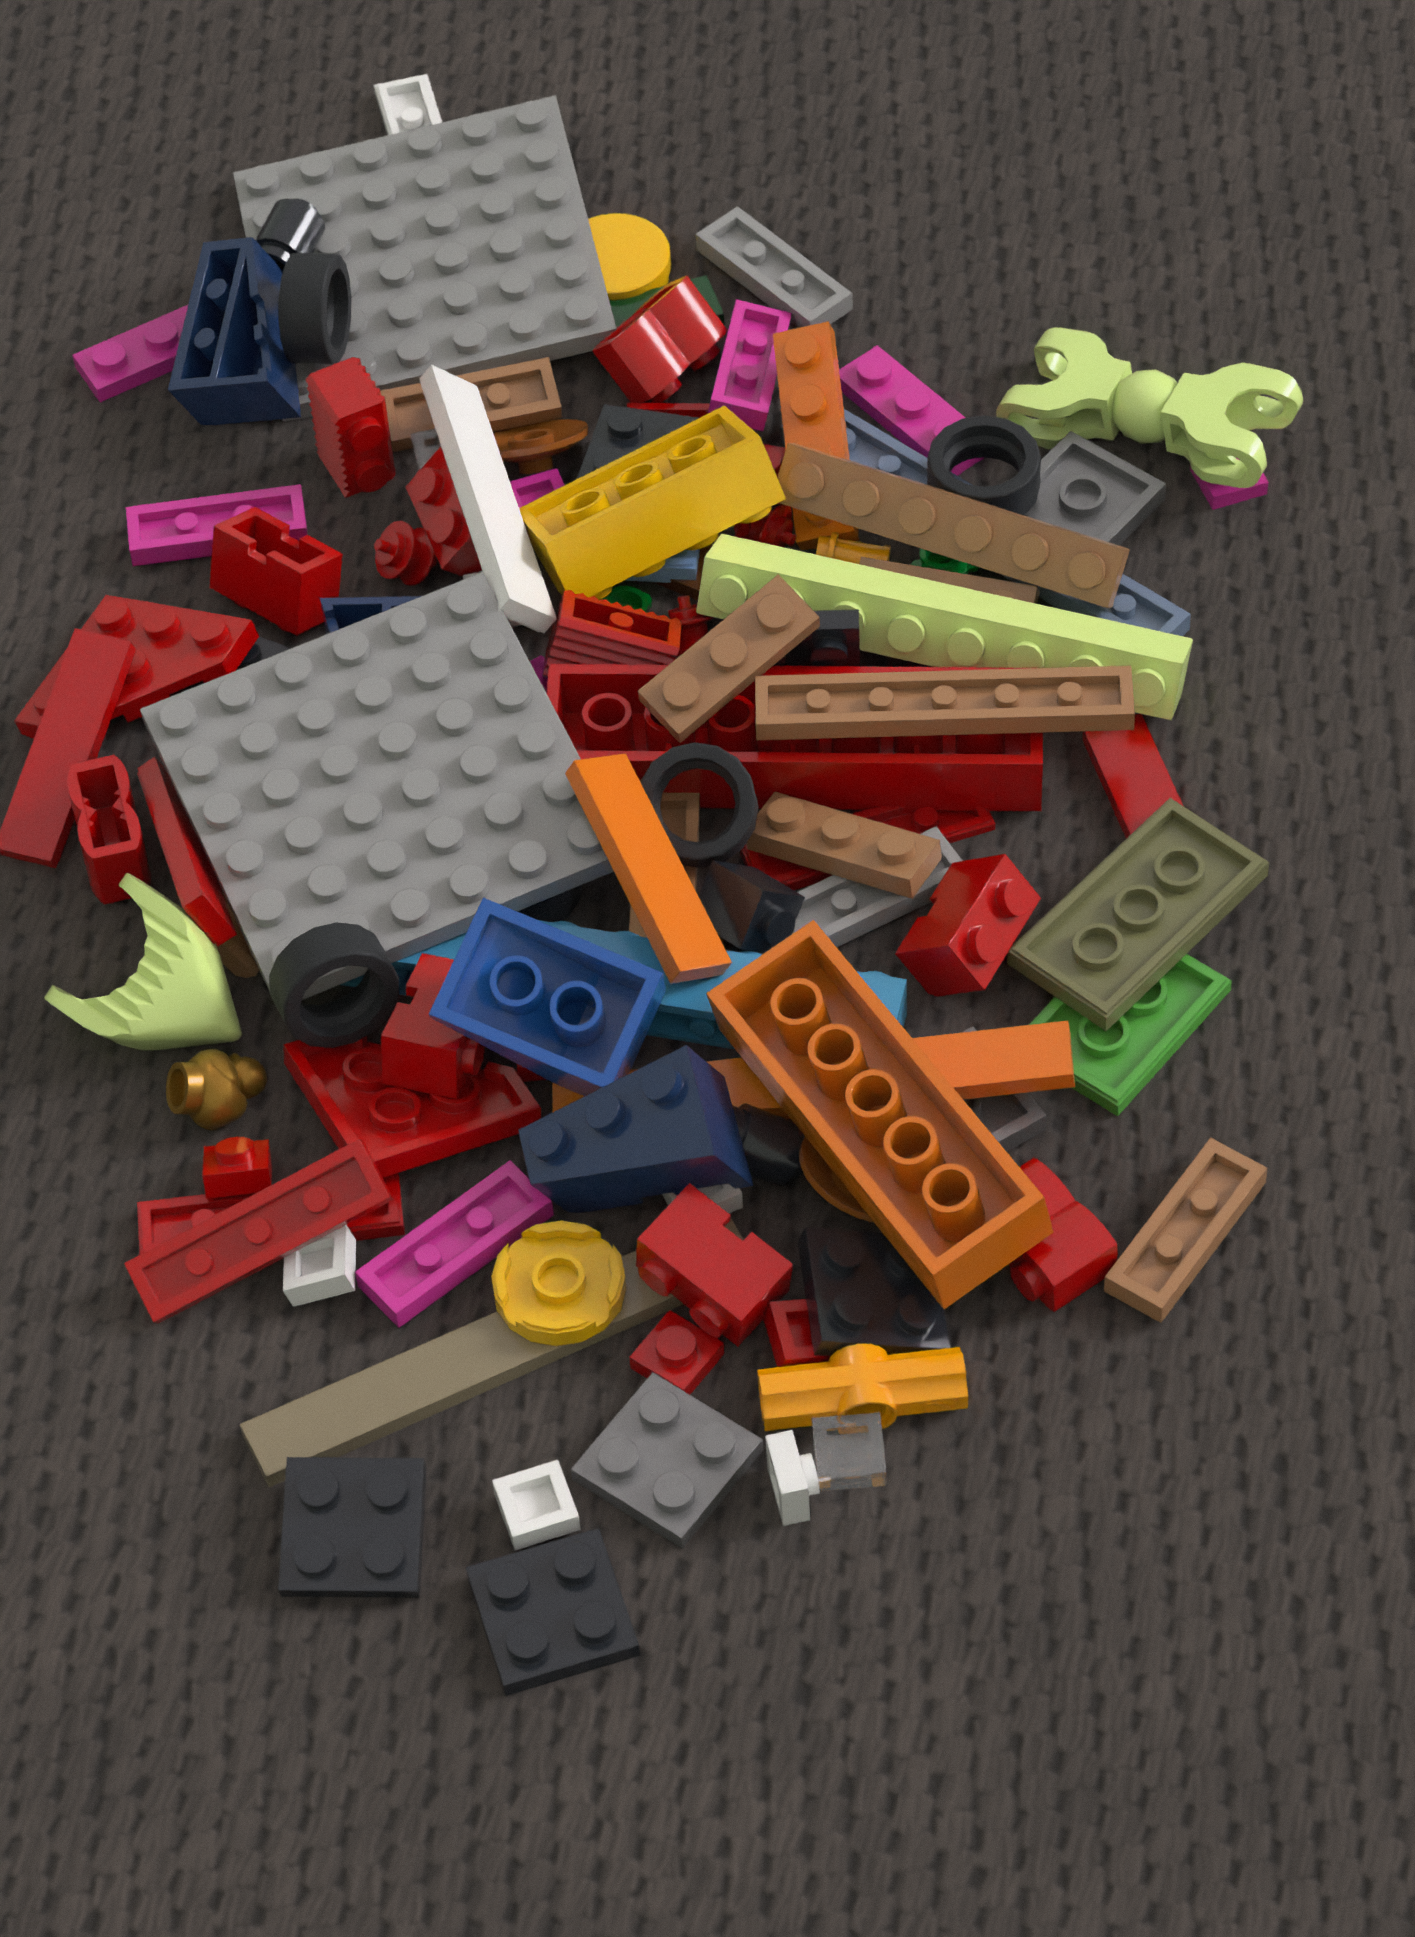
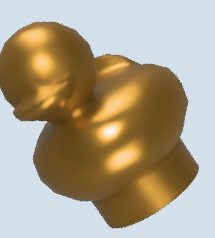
(214, 1087)

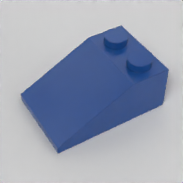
(548, 999)

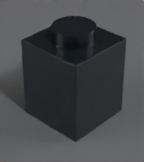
(749, 906)

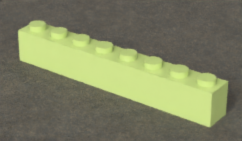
(949, 623)

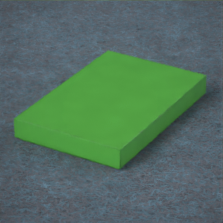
(1122, 1060)

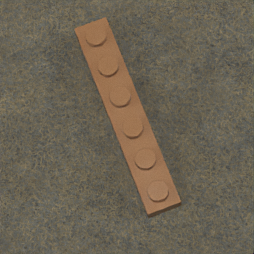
(952, 525)
(944, 702)

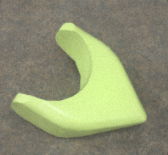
(176, 993)

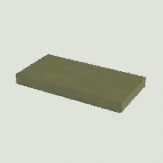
(1137, 914)

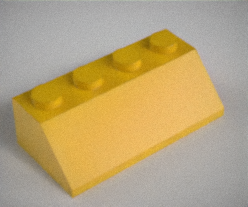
(653, 504)

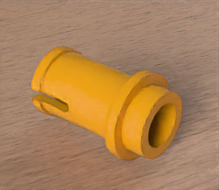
(850, 550)

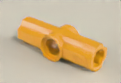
(863, 1382)

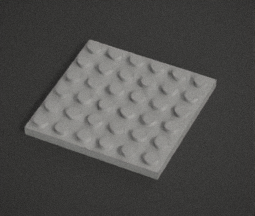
(454, 243)
(381, 780)

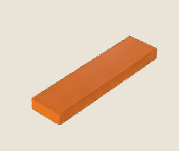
(648, 868)

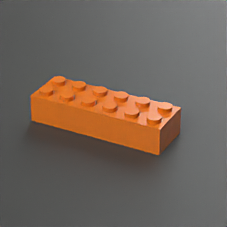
(880, 1114)

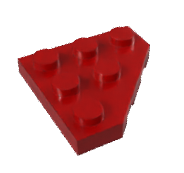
(171, 653)
(403, 1124)

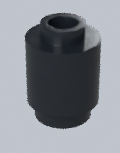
(290, 229)
(769, 1144)

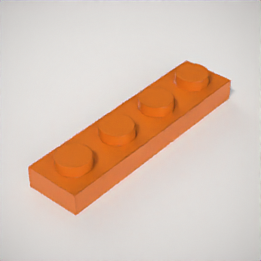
(812, 411)

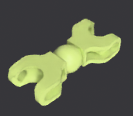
(1198, 417)

